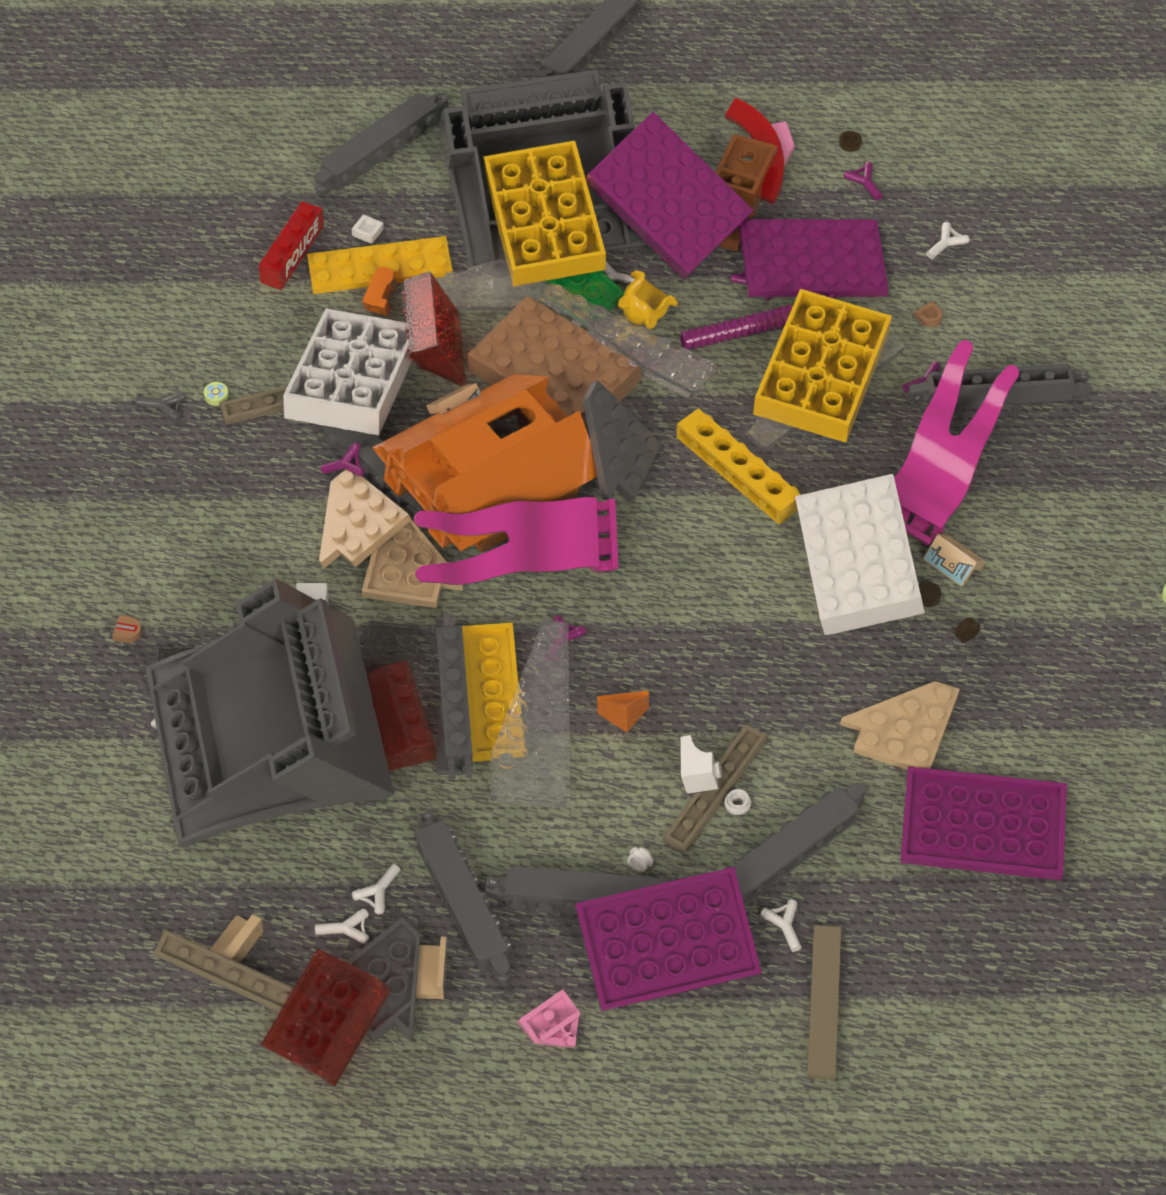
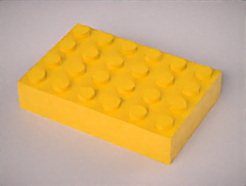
(544, 213)
(822, 365)

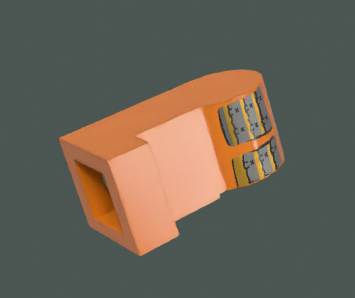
(379, 290)

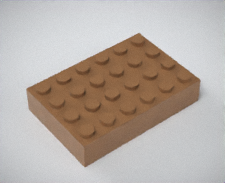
(546, 344)

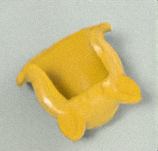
(644, 302)

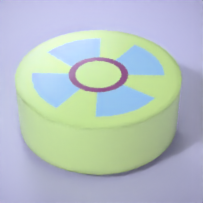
(216, 393)

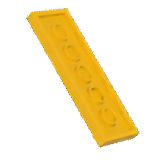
(355, 266)
(490, 682)

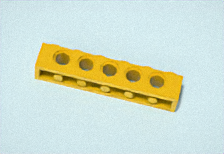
(738, 465)

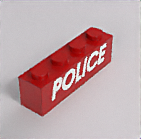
(291, 245)

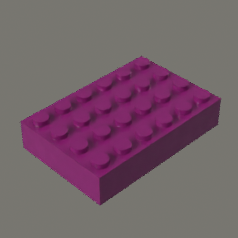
(668, 195)

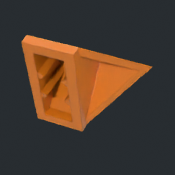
(623, 708)

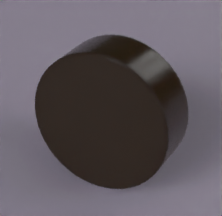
(850, 141)
(930, 594)
(967, 629)

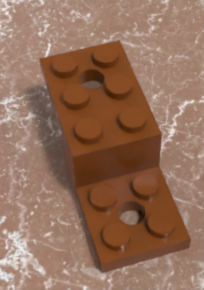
(745, 176)

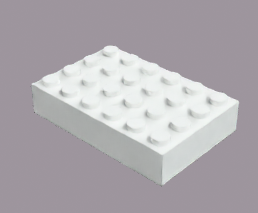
(349, 372)
(859, 555)

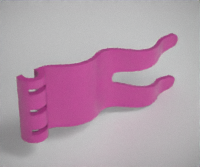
(943, 464)
(540, 539)

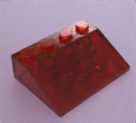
(433, 328)
(400, 716)
(326, 1016)

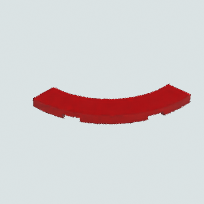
(760, 129)

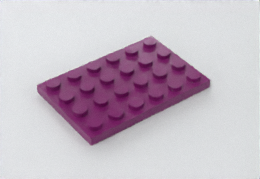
(813, 256)
(984, 823)
(667, 939)

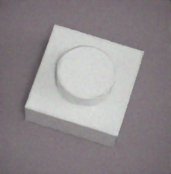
(367, 229)

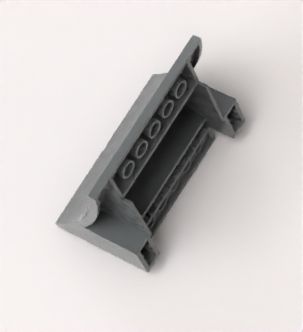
(527, 117)
(268, 718)

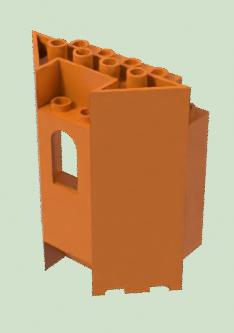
(464, 467)

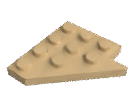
(357, 520)
(394, 567)
(906, 727)

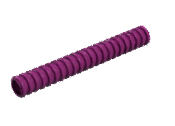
(736, 328)

